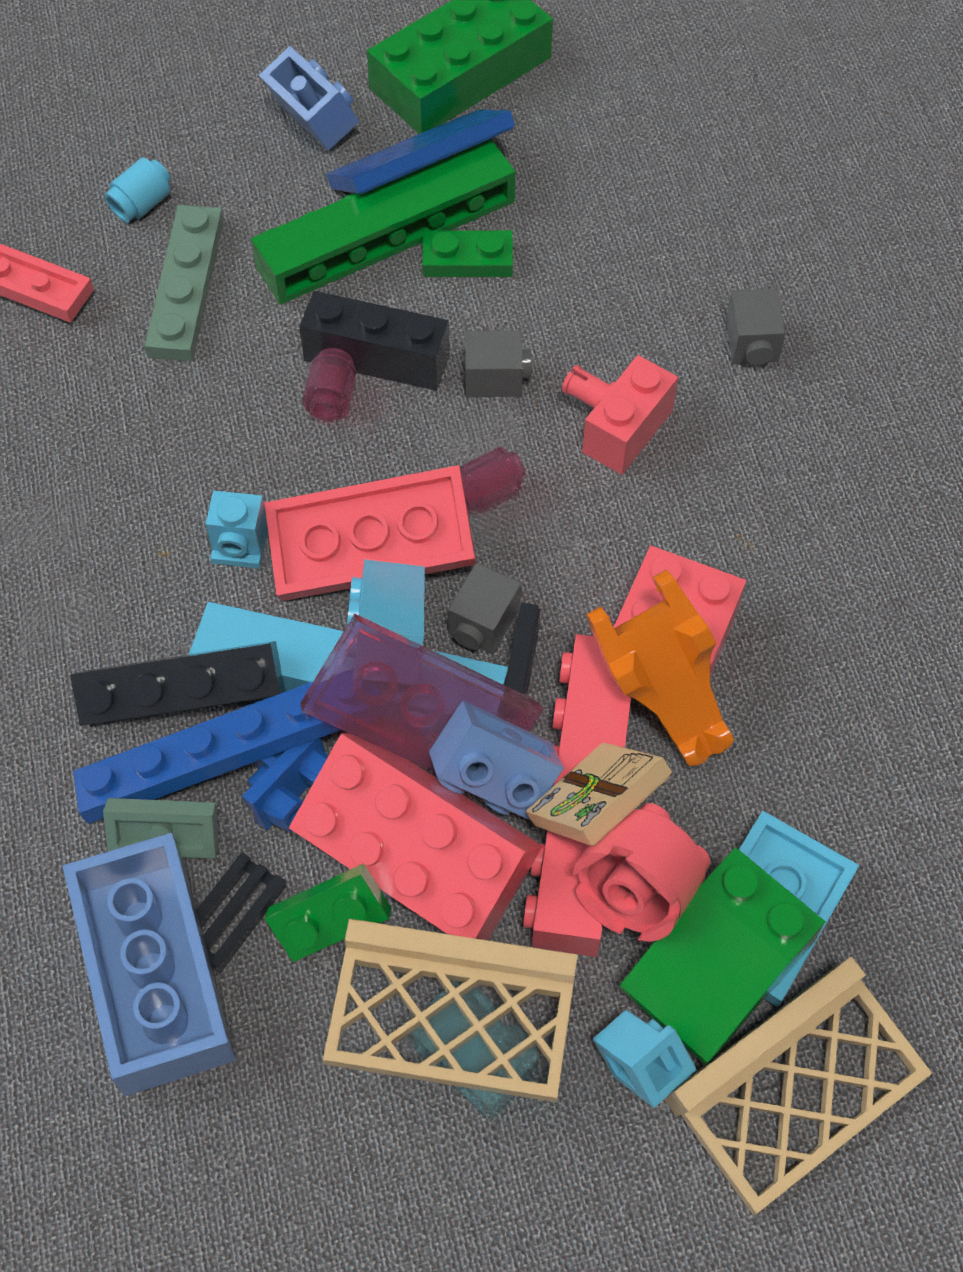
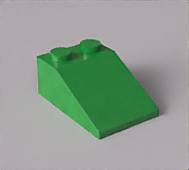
(723, 955)

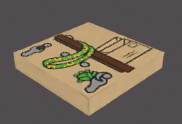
(599, 793)

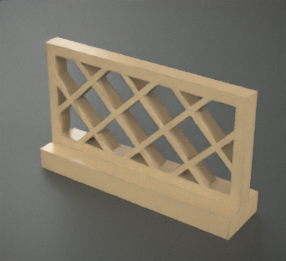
(458, 960)
(768, 1041)

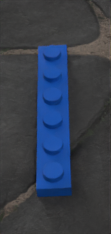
(199, 752)

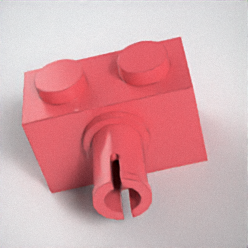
(623, 412)

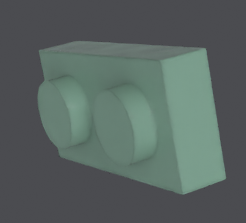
(141, 819)

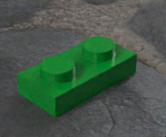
(467, 253)
(323, 912)

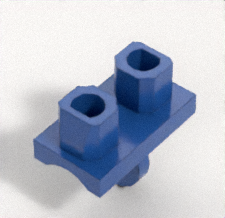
(281, 781)

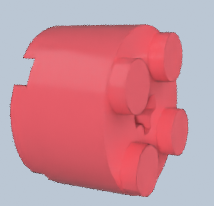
(641, 874)

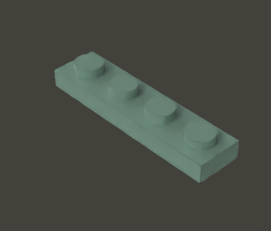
(184, 283)

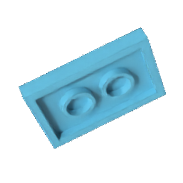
(804, 868)

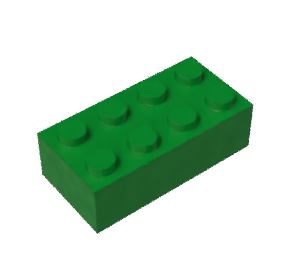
(457, 58)

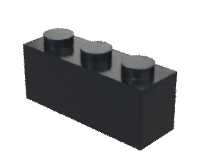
(378, 338)

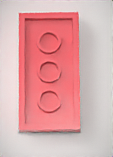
(406, 519)

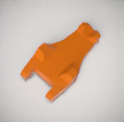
(666, 667)

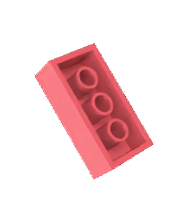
(415, 837)

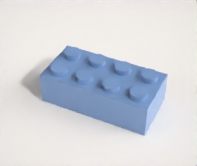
(147, 965)

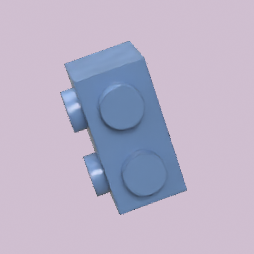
(310, 98)
(494, 760)

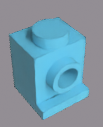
(237, 529)
(644, 1056)

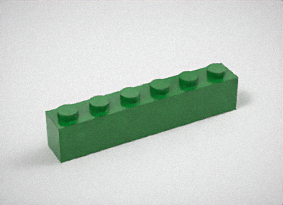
(382, 221)

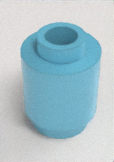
(138, 189)

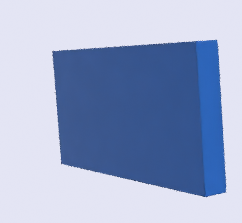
(420, 150)

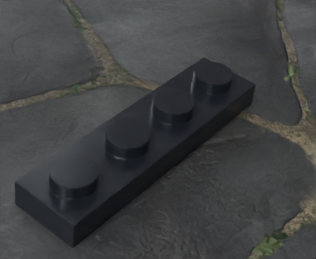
(177, 683)

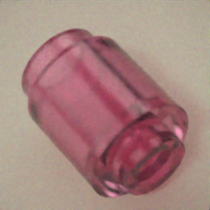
(329, 384)
(491, 478)

